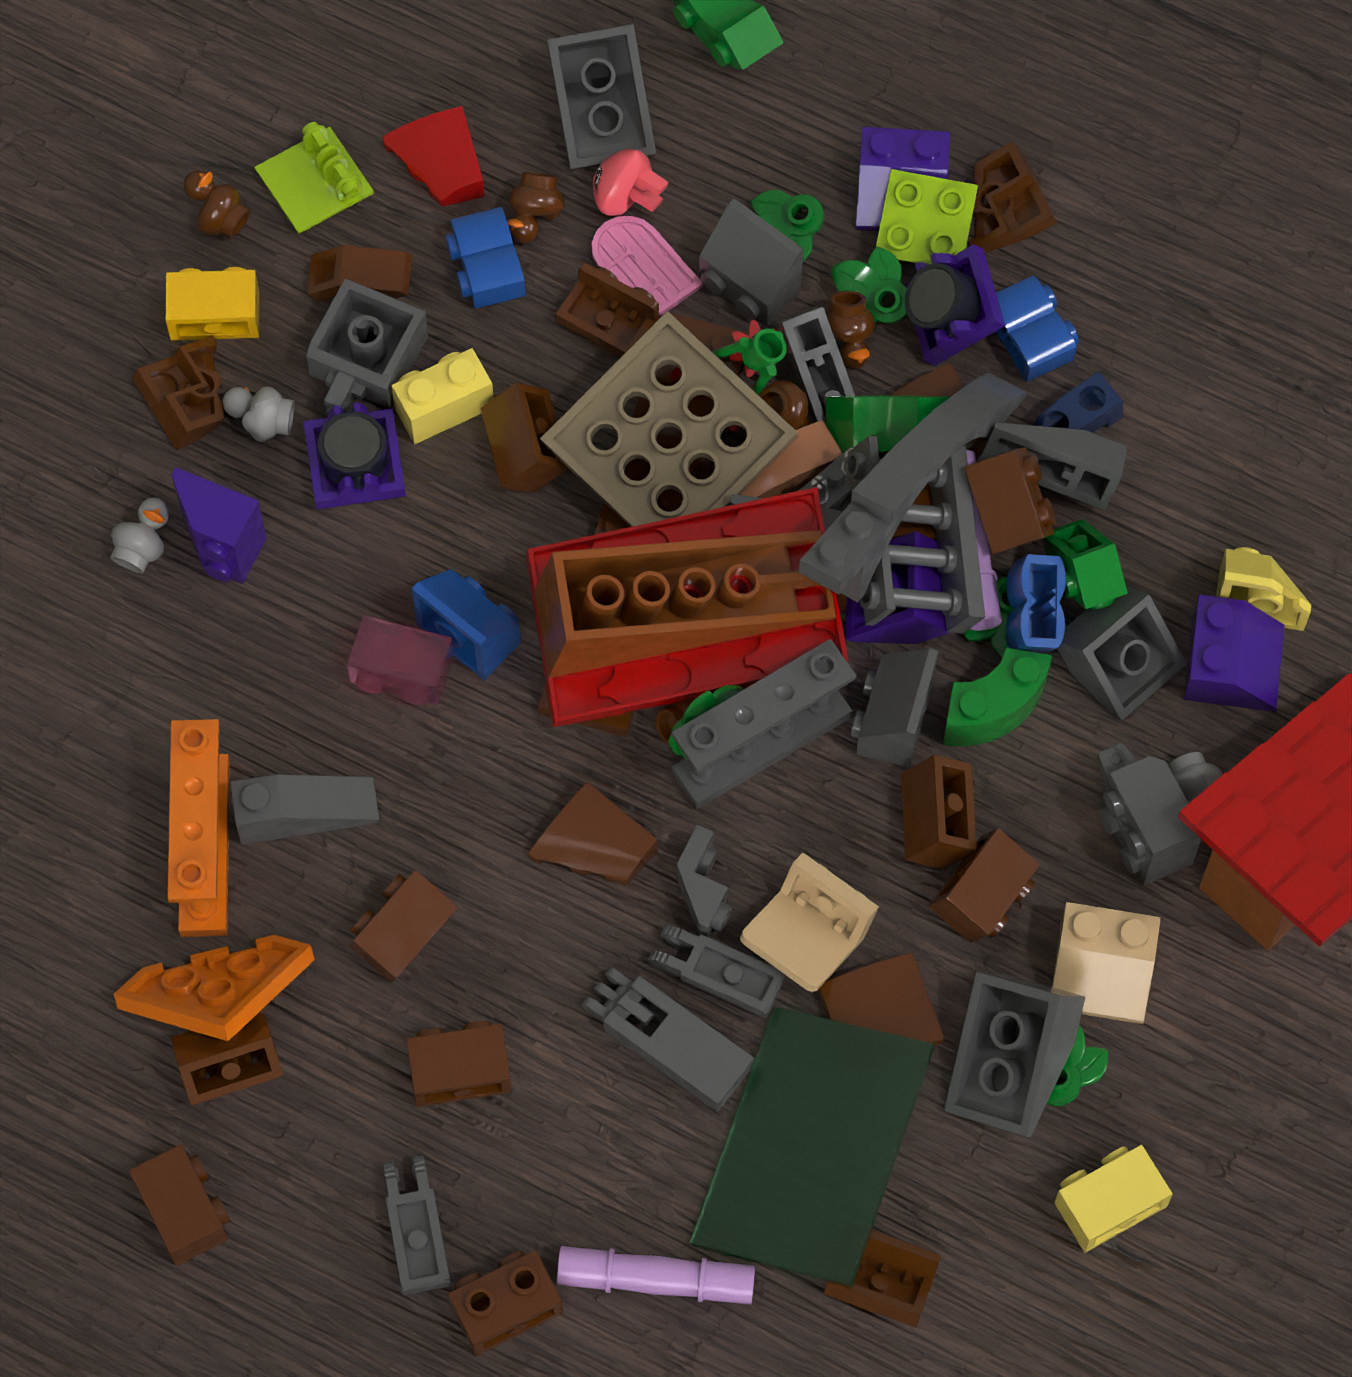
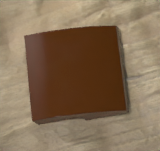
(885, 999)

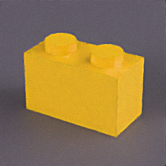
(212, 304)

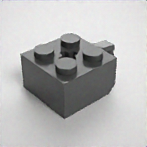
(365, 345)
(1143, 812)

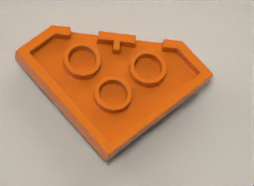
(217, 989)

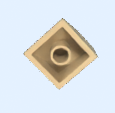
(1107, 960)

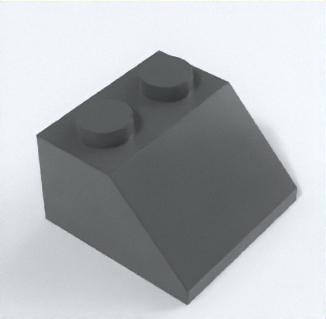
(751, 264)
(1121, 652)
(895, 706)

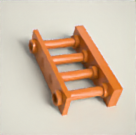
(199, 828)

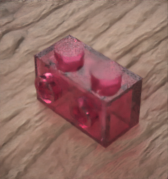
(400, 661)

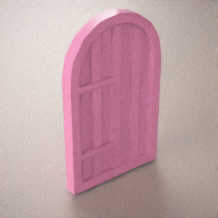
(644, 260)

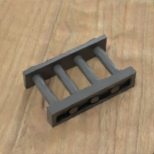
(956, 544)
(762, 724)

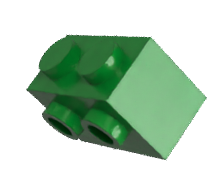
(1089, 563)

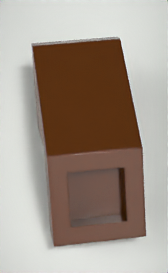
(372, 267)

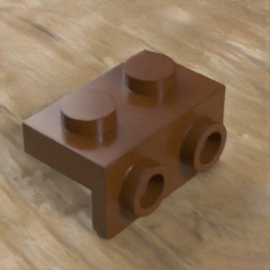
(607, 310)
(890, 1279)

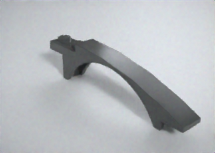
(857, 539)

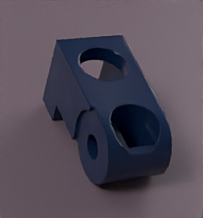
(1084, 407)

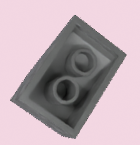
(601, 94)
(1012, 1051)

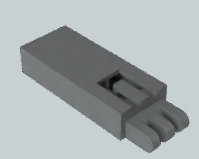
(681, 1045)

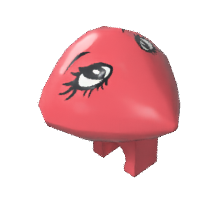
(624, 180)

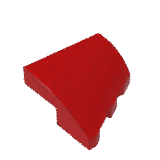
(440, 155)

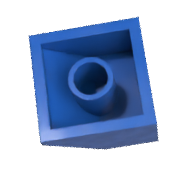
(458, 609)

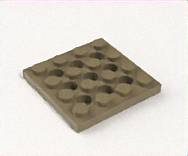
(635, 376)

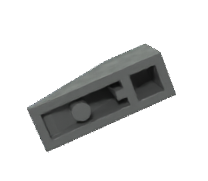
(814, 359)
(1069, 459)
(301, 805)

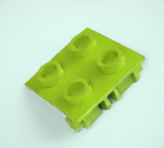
(314, 178)
(925, 216)

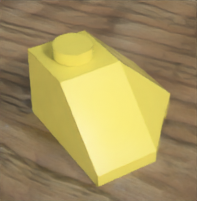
(1264, 584)

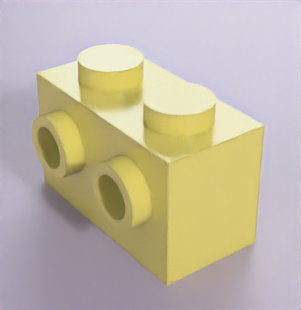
(442, 395)
(1112, 1197)

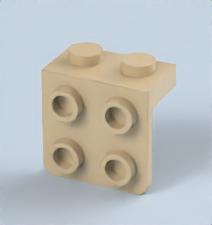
(810, 924)

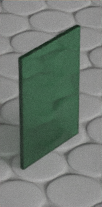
(812, 1146)

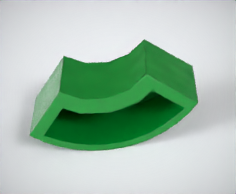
(731, 29)
(884, 416)
(998, 701)

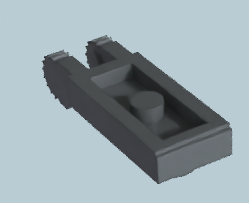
(720, 971)
(416, 1232)

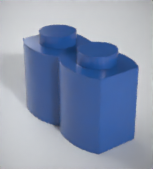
(487, 258)
(1034, 330)
(1034, 593)

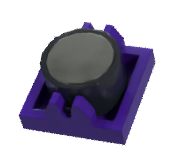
(952, 303)
(354, 457)

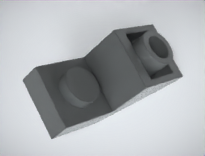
(703, 897)

